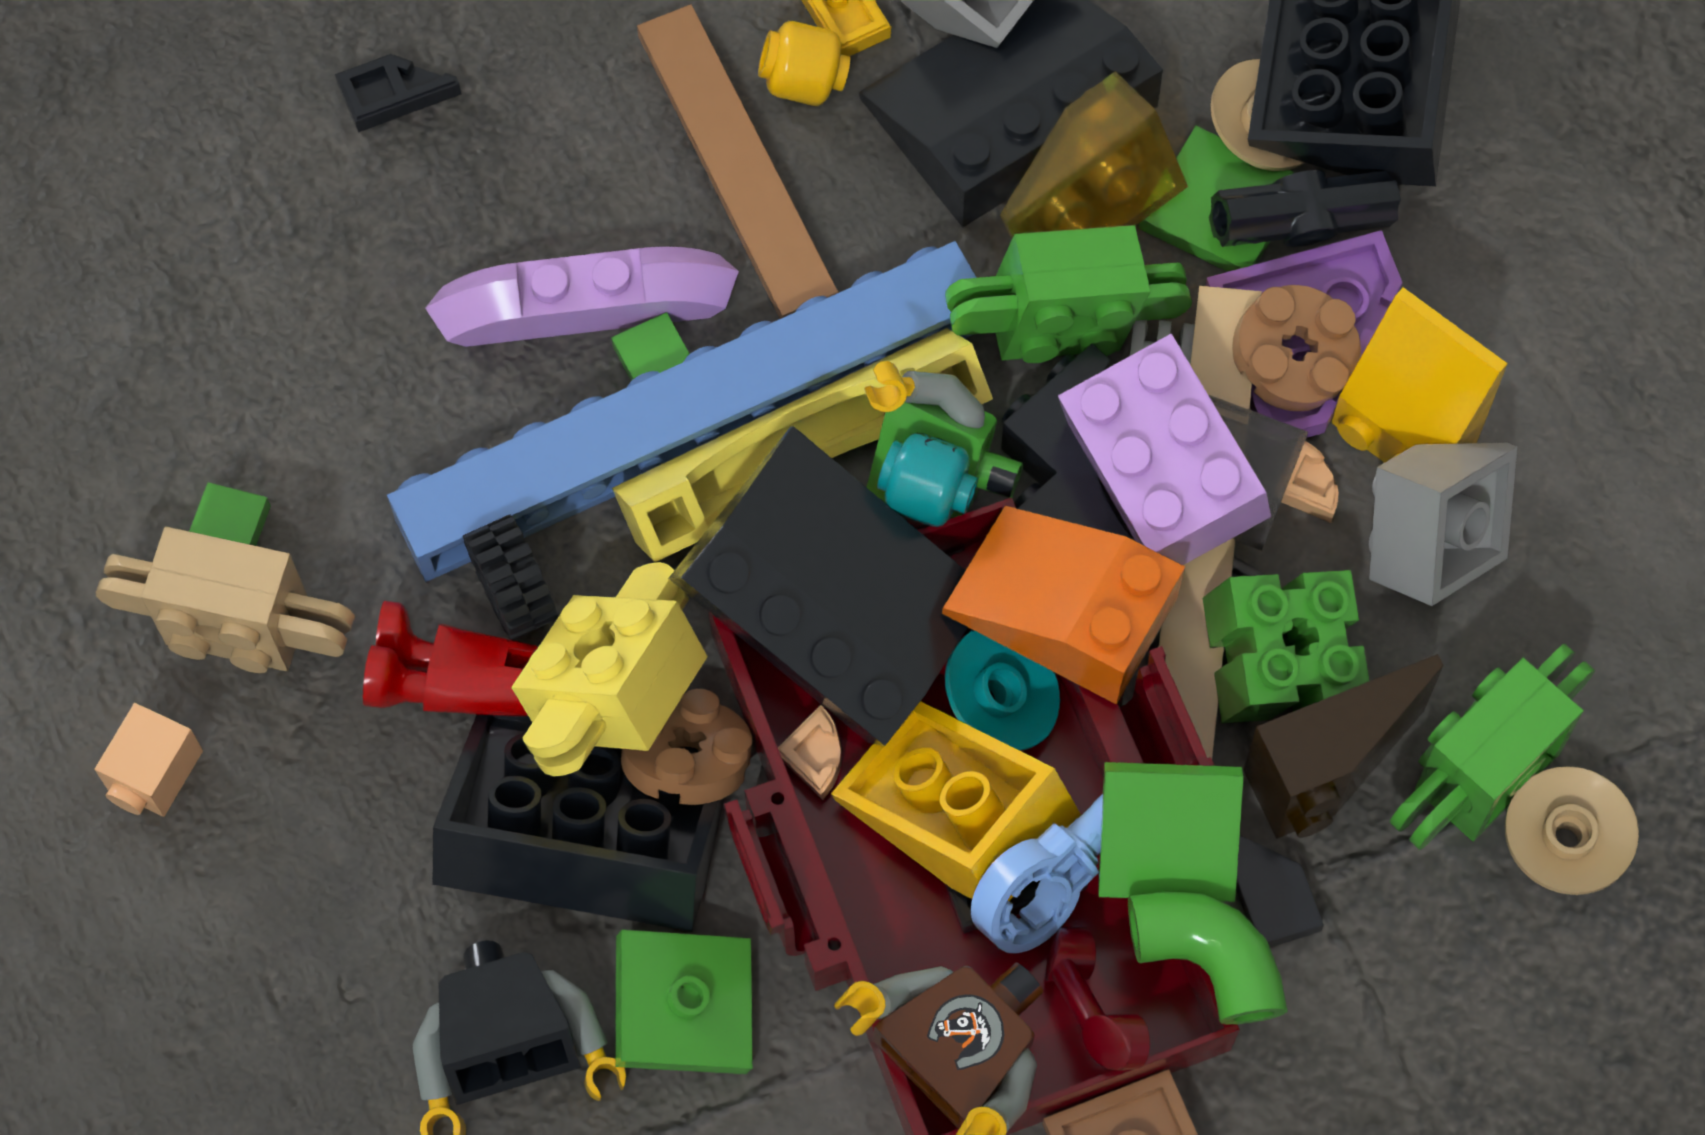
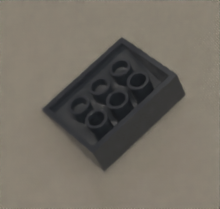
(1356, 85)
(982, 112)
(828, 587)
(569, 838)

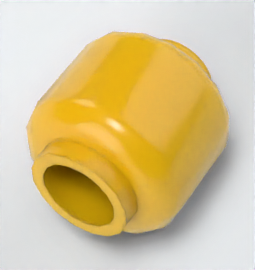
(803, 63)

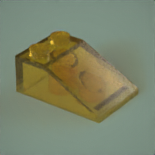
(1098, 166)

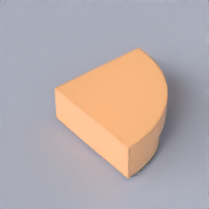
(1312, 485)
(814, 752)

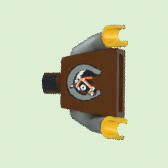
(956, 1039)

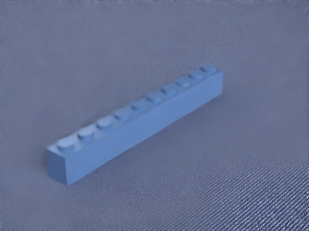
(579, 458)

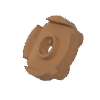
(1322, 323)
(699, 777)

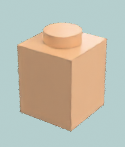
(147, 761)

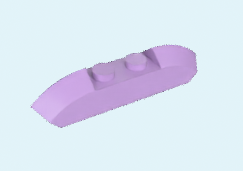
(582, 294)

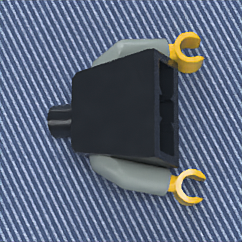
(501, 1030)

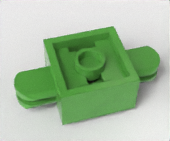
(1067, 292)
(1495, 747)

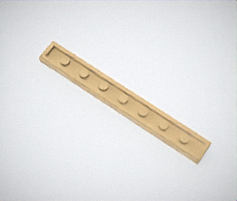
(1185, 628)

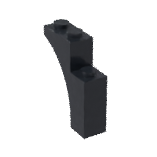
(1051, 454)

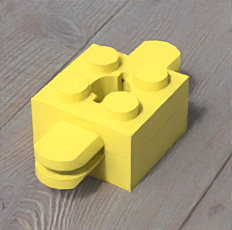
(609, 671)

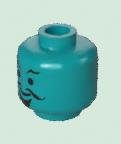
(927, 479)

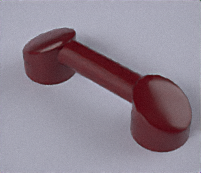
(1111, 1039)

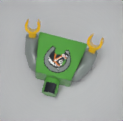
(944, 410)

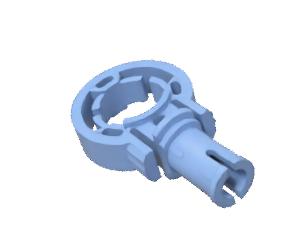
(1063, 864)

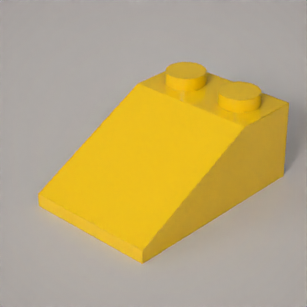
(1417, 383)
(953, 796)

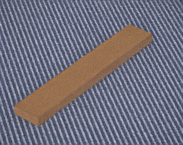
(735, 160)

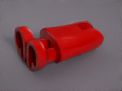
(452, 675)

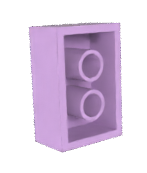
(1165, 453)

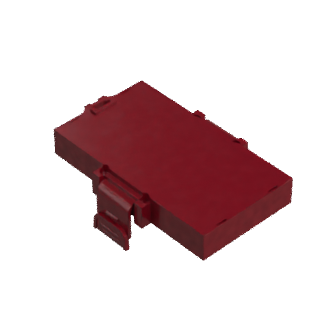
(877, 913)

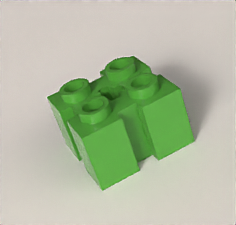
(1283, 642)

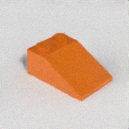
(1067, 597)

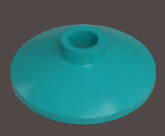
(1023, 692)

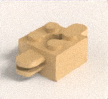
(226, 601)

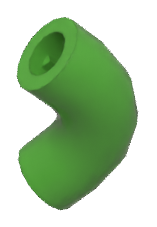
(1217, 940)

